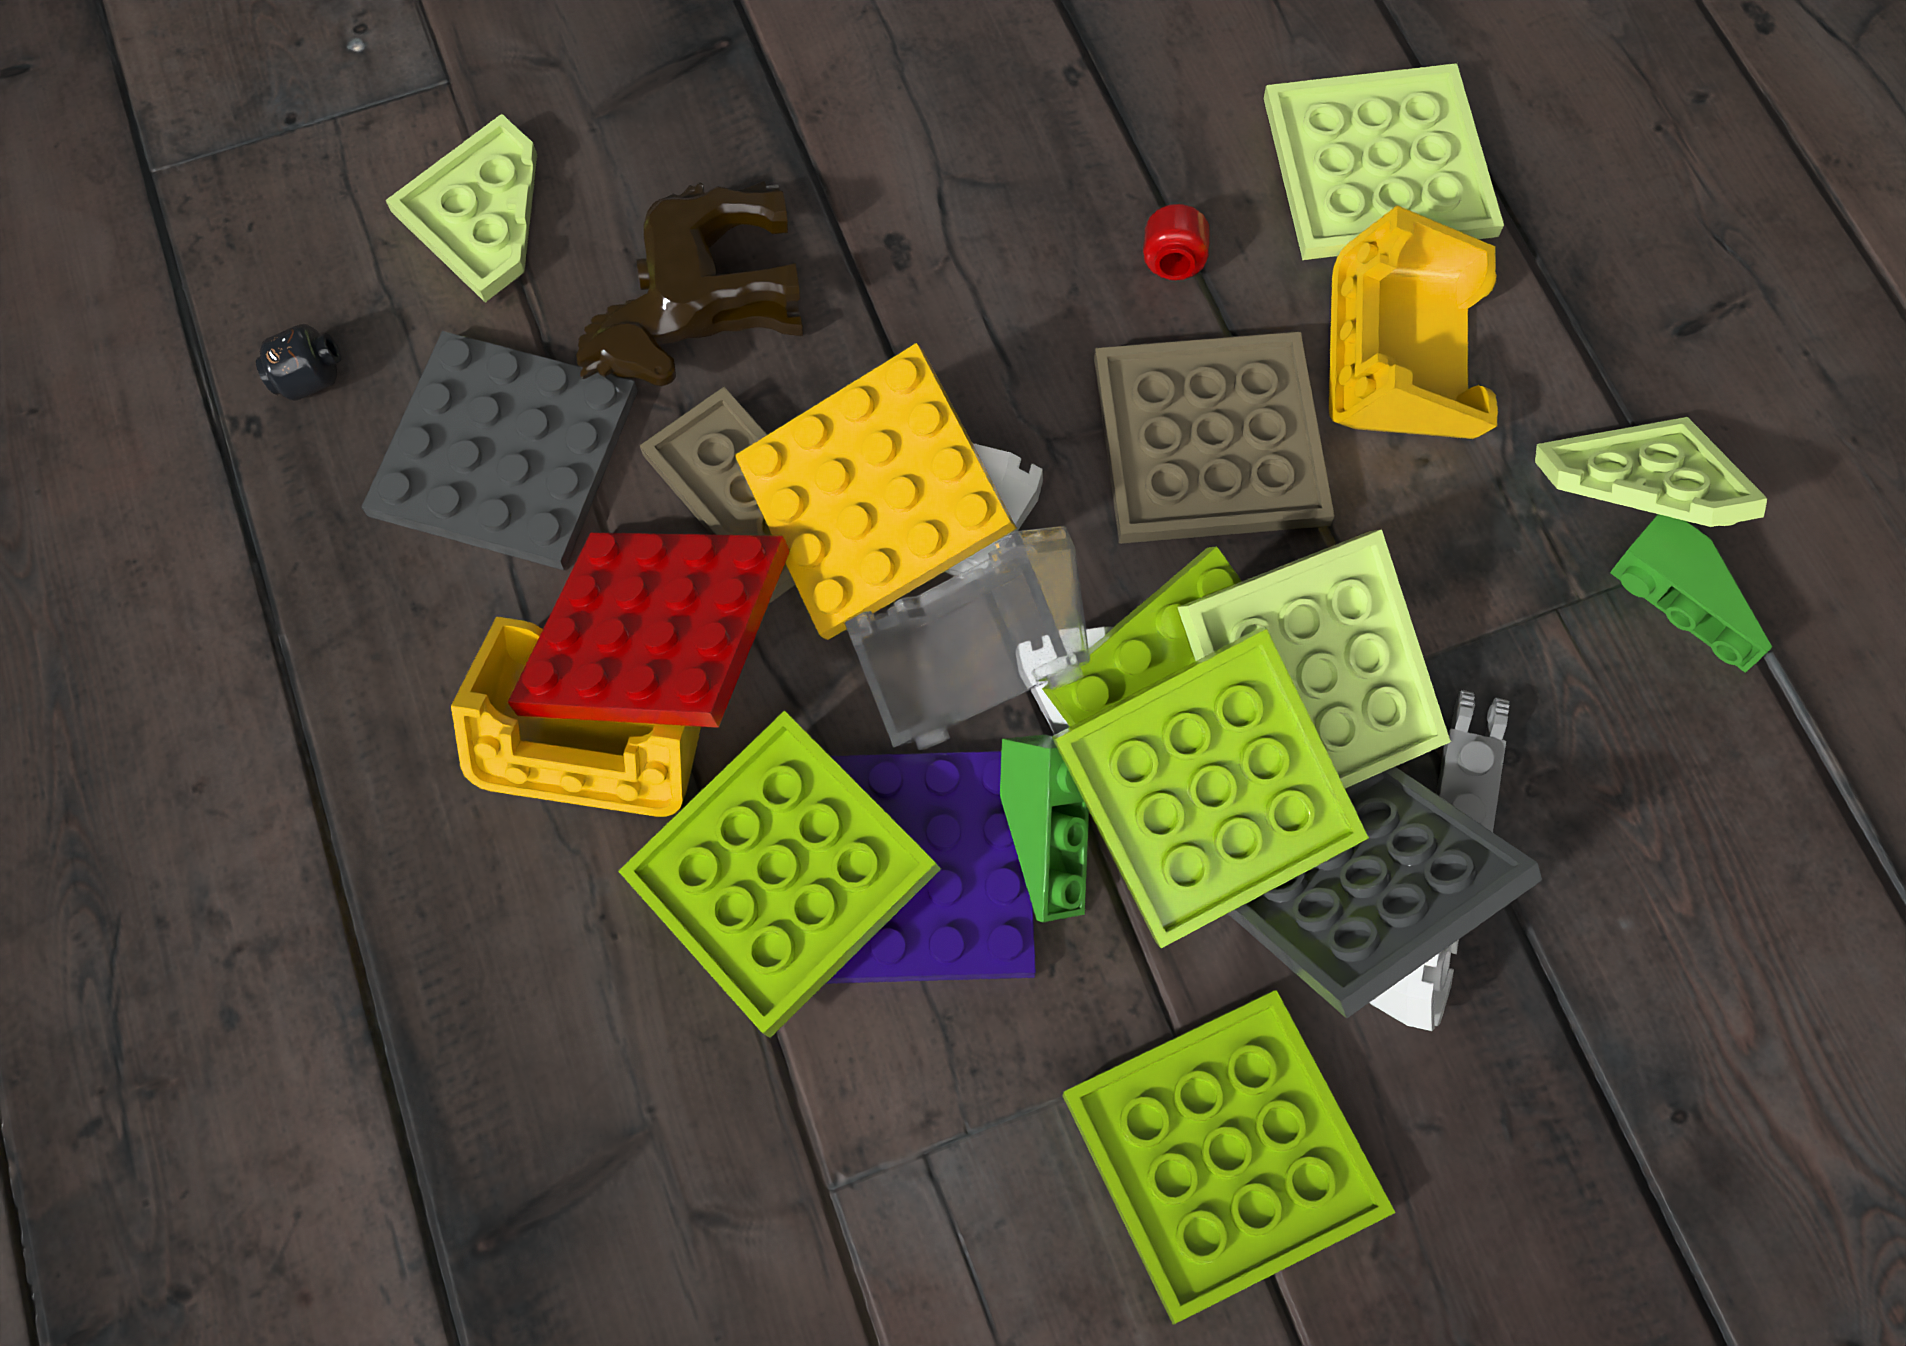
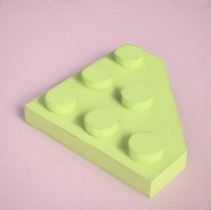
(476, 206)
(1655, 469)

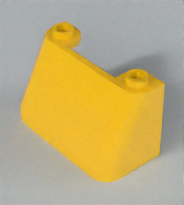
(1405, 329)
(557, 759)

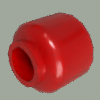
(1176, 242)

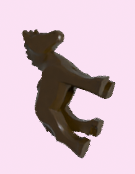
(684, 288)

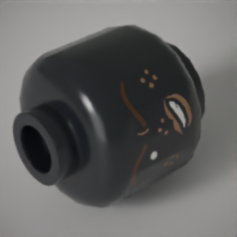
(298, 362)

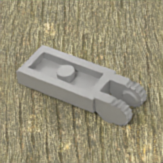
(1474, 762)

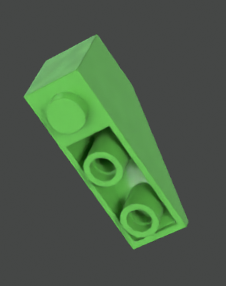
(1690, 583)
(1046, 825)

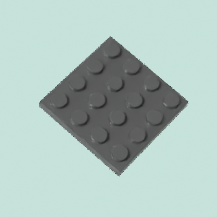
(501, 450)
(1390, 899)

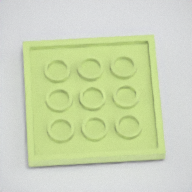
(1377, 143)
(1345, 648)

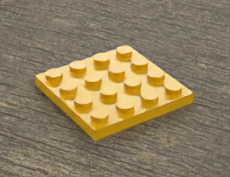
(874, 491)

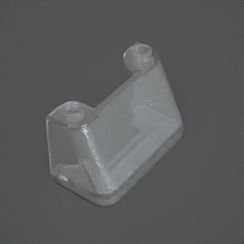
(976, 638)

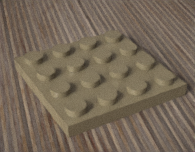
(1212, 437)

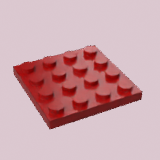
(651, 629)

